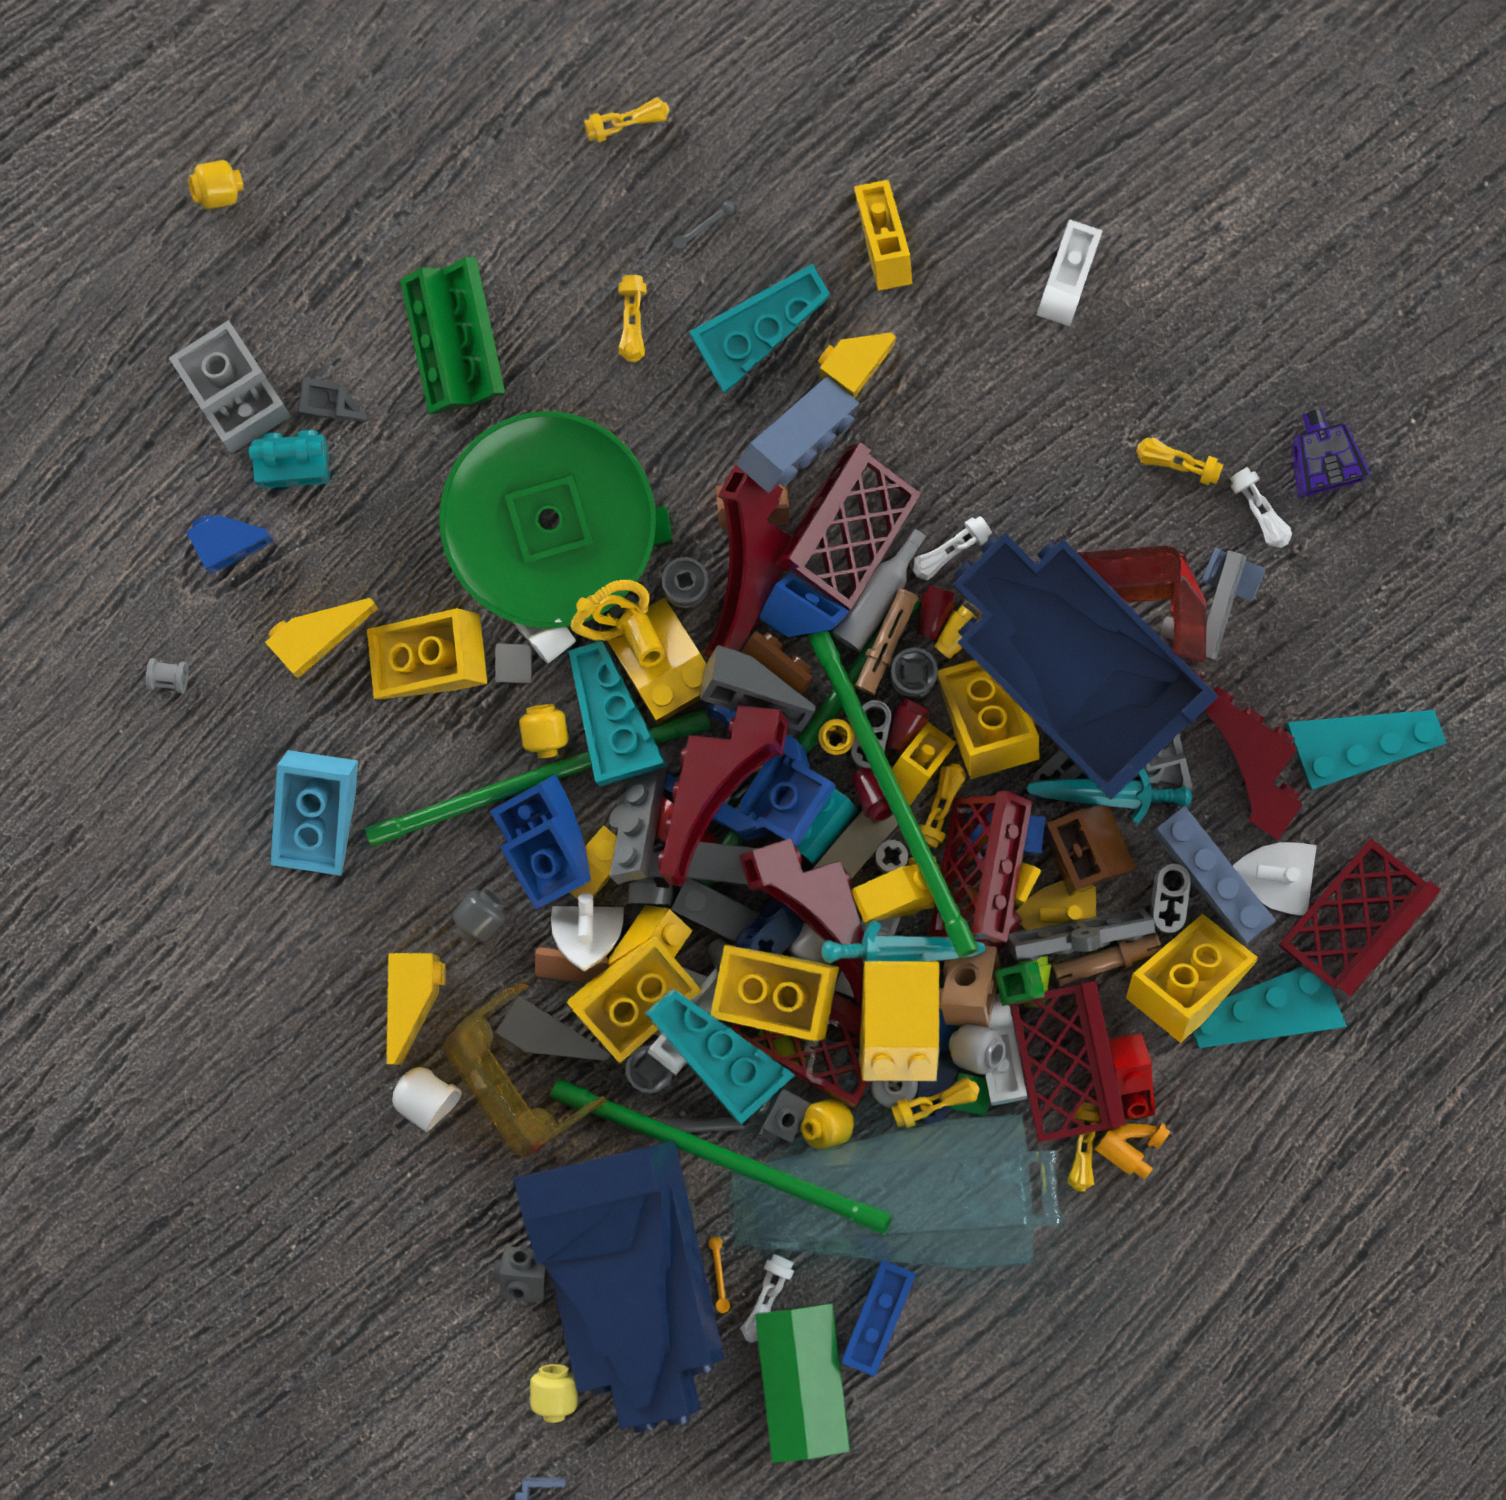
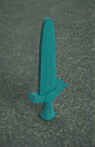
(1135, 795)
(893, 948)

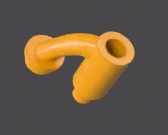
(1125, 1156)

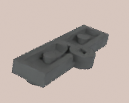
(637, 824)
(1080, 934)

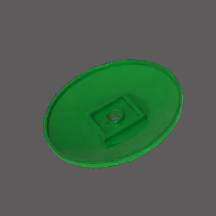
(495, 508)

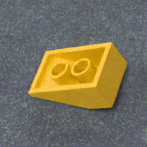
(427, 655)
(677, 678)
(986, 721)
(1189, 977)
(775, 992)
(411, 994)
(619, 997)
(899, 1021)

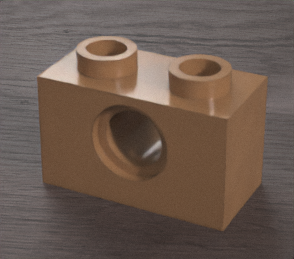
(973, 1002)

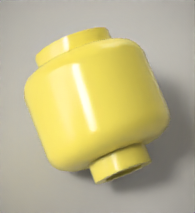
(553, 1393)

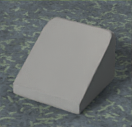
(513, 663)

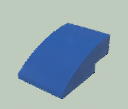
(543, 842)

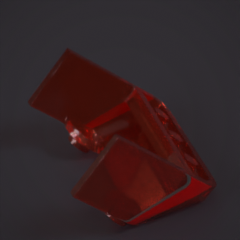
(1158, 575)

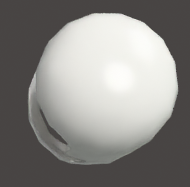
(424, 1098)

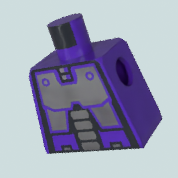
(1326, 457)

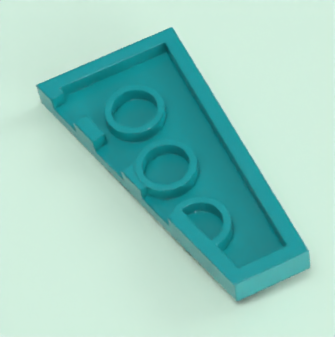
(751, 330)
(613, 725)
(1353, 745)
(1274, 1008)
(722, 1059)

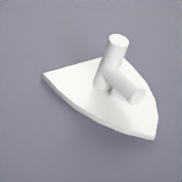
(1280, 875)
(586, 932)

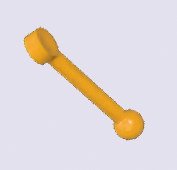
(722, 1303)

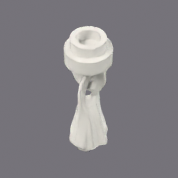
(1275, 530)
(929, 563)
(780, 1267)

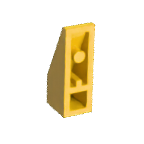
(884, 235)
(311, 636)

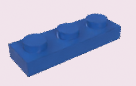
(878, 1317)

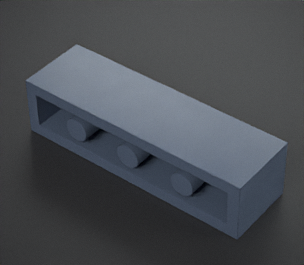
(798, 434)
(1213, 876)

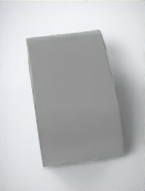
(882, 731)
(1177, 909)

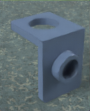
(1249, 580)
(538, 1482)

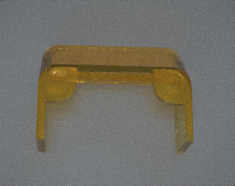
(468, 1052)

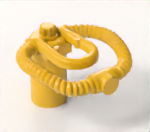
(632, 623)

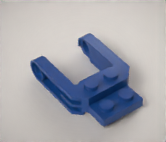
(781, 797)

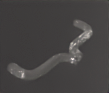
(812, 1056)

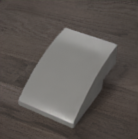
(229, 387)

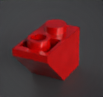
(1133, 1075)

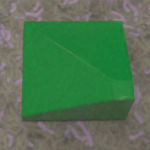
(981, 1104)

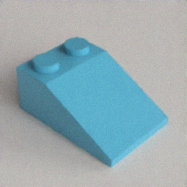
(313, 811)

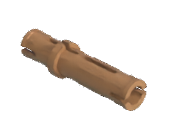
(869, 680)
(1106, 959)

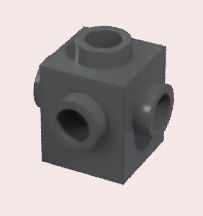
(780, 1116)
(520, 1275)

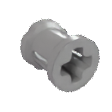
(167, 675)
(891, 846)

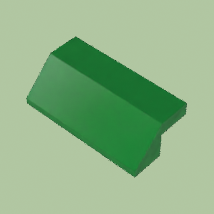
(452, 336)
(802, 1383)

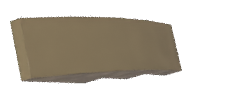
(858, 843)

